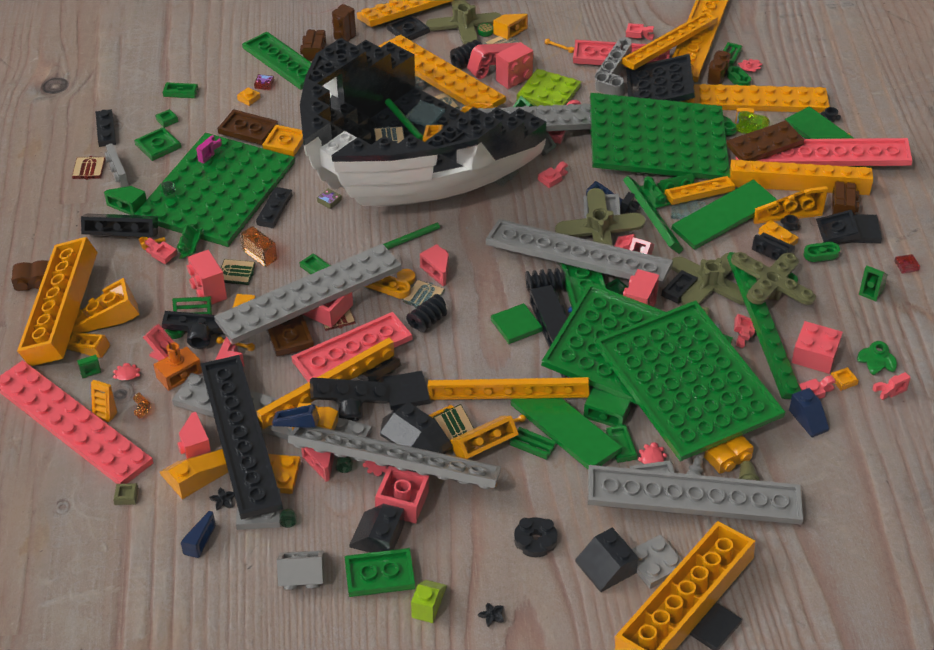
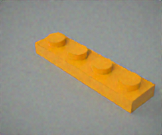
(699, 190)

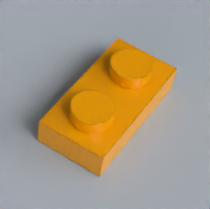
(775, 230)

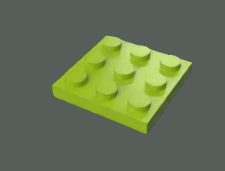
(549, 88)

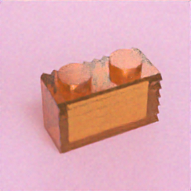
(258, 246)

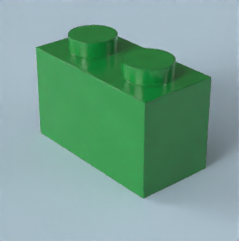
(606, 408)

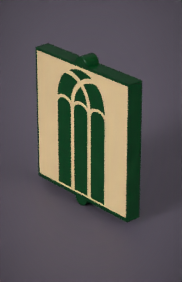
(237, 271)
(454, 421)

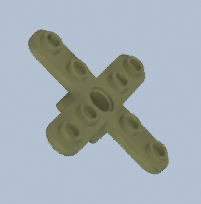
(464, 19)
(600, 221)
(711, 278)
(773, 280)

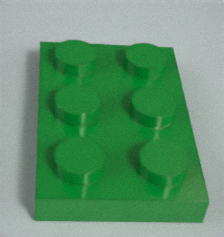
(379, 572)

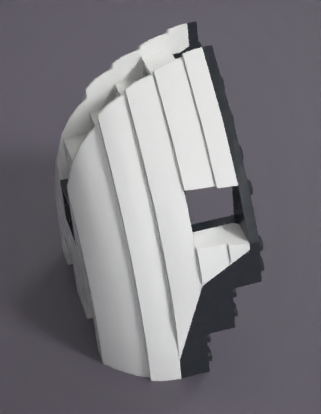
(342, 118)

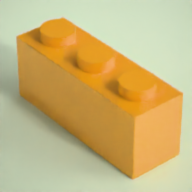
(484, 437)

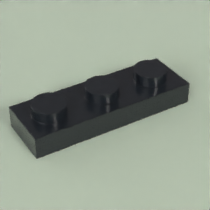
(105, 127)
(274, 207)

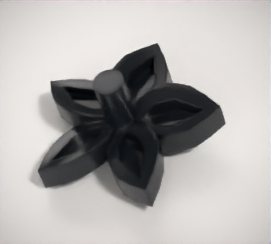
(222, 499)
(492, 614)

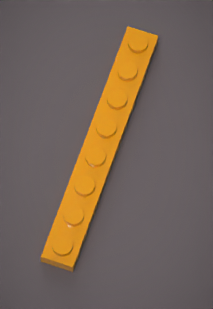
(669, 40)
(348, 370)
(508, 388)

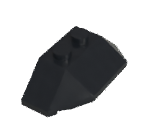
(414, 429)

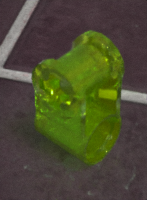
(751, 123)

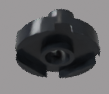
(535, 526)

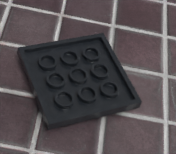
(663, 80)

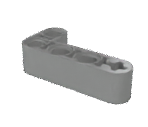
(607, 76)

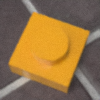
(248, 96)

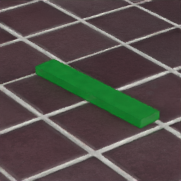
(653, 215)

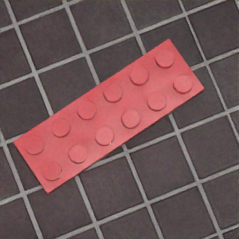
(596, 52)
(343, 347)

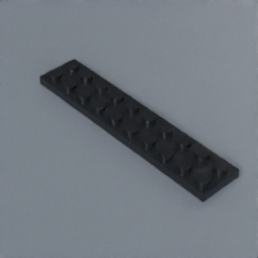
(241, 438)

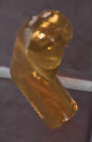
(143, 405)

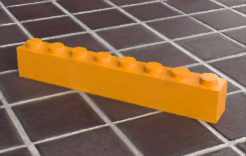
(799, 176)

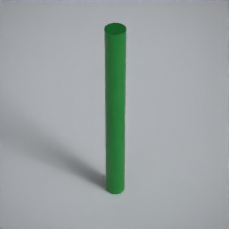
(403, 119)
(413, 235)

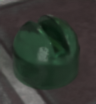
(168, 188)
(344, 464)
(287, 518)

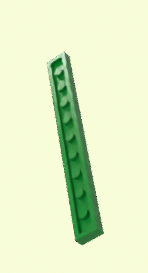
(767, 335)

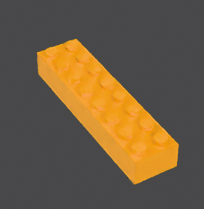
(57, 302)
(688, 591)

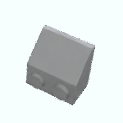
(300, 569)

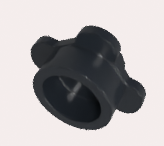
(831, 114)
(790, 222)

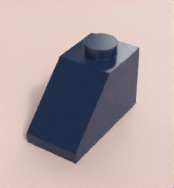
(809, 412)

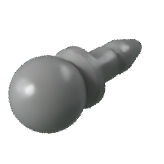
(696, 469)

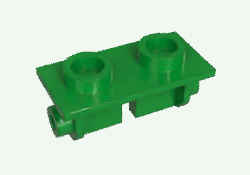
(676, 182)
(654, 194)
(189, 240)

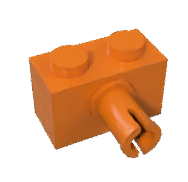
(177, 366)

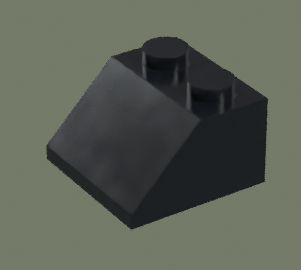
(379, 529)
(607, 560)

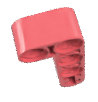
(484, 56)

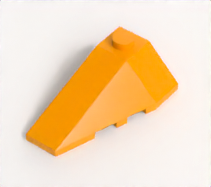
(801, 204)
(109, 309)
(195, 472)

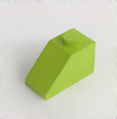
(427, 600)

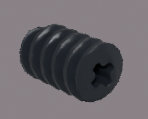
(461, 55)
(543, 279)
(427, 313)

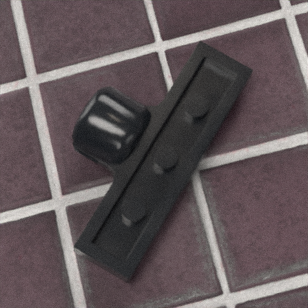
(198, 326)
(349, 394)

